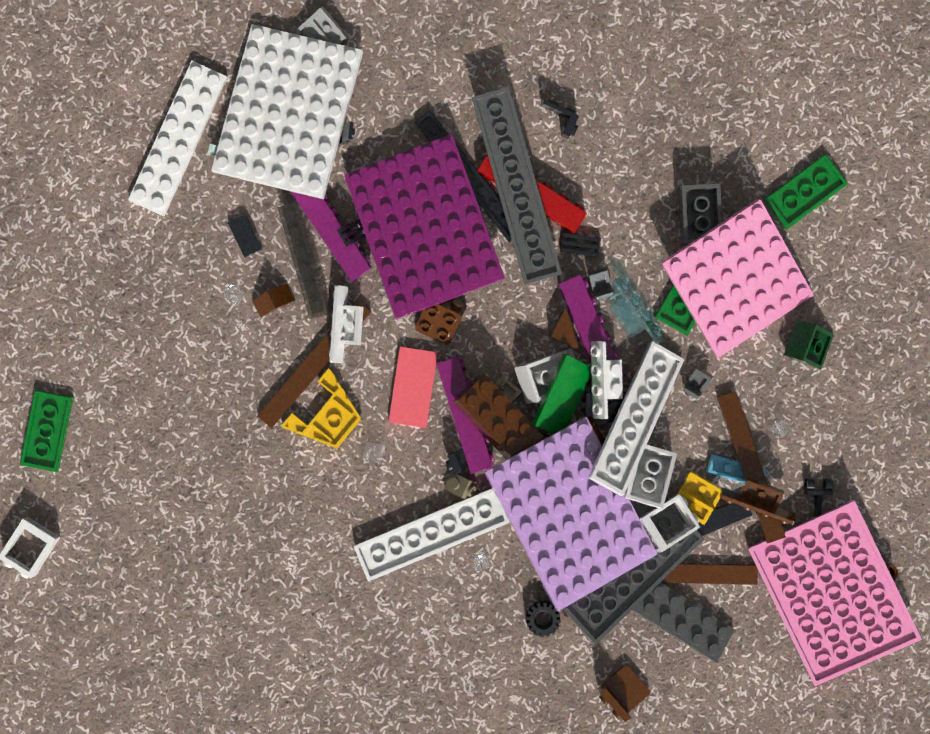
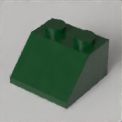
(808, 344)

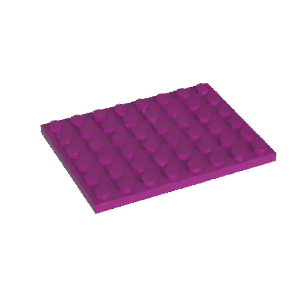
(424, 227)

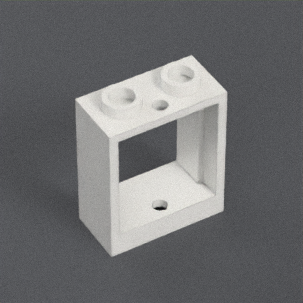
(37, 530)
(654, 535)

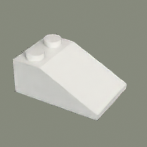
(537, 374)
(652, 477)

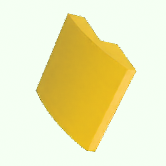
(701, 495)

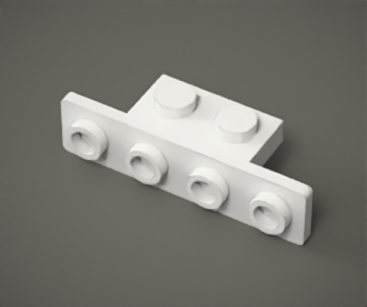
(345, 324)
(605, 379)

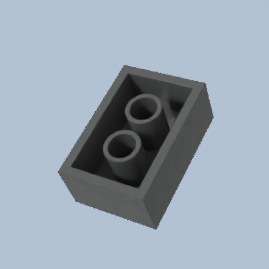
(698, 210)

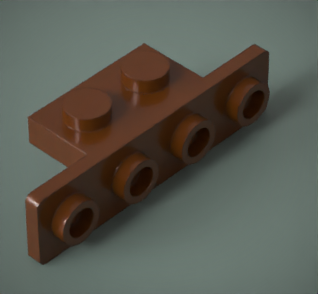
(760, 498)

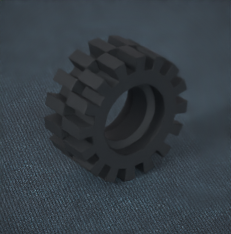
(547, 629)

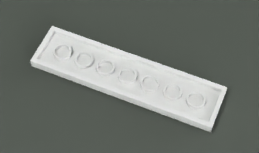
(177, 138)
(636, 418)
(430, 534)

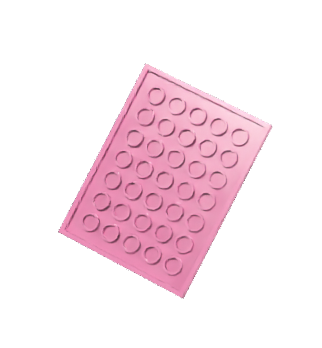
(835, 593)

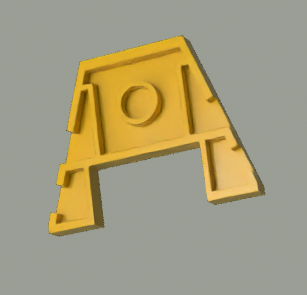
(333, 421)

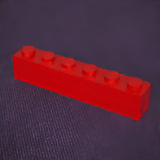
(555, 205)

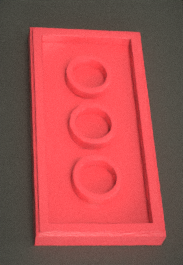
(413, 387)

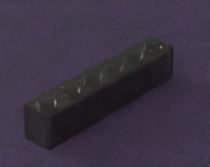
(303, 261)

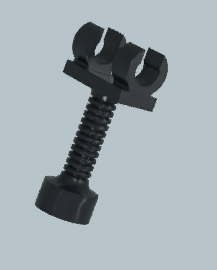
(809, 485)

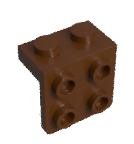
(441, 320)
(623, 692)

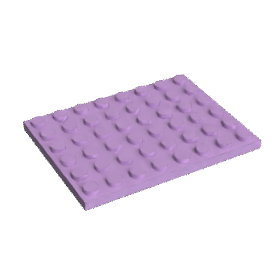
(565, 521)

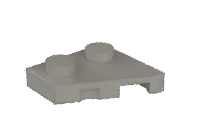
(322, 27)

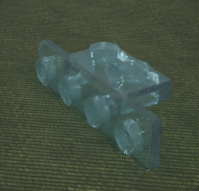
(632, 313)

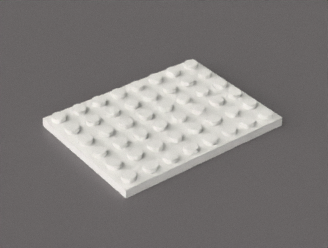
(287, 111)

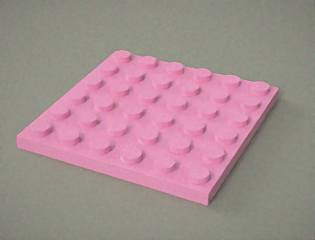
(737, 278)

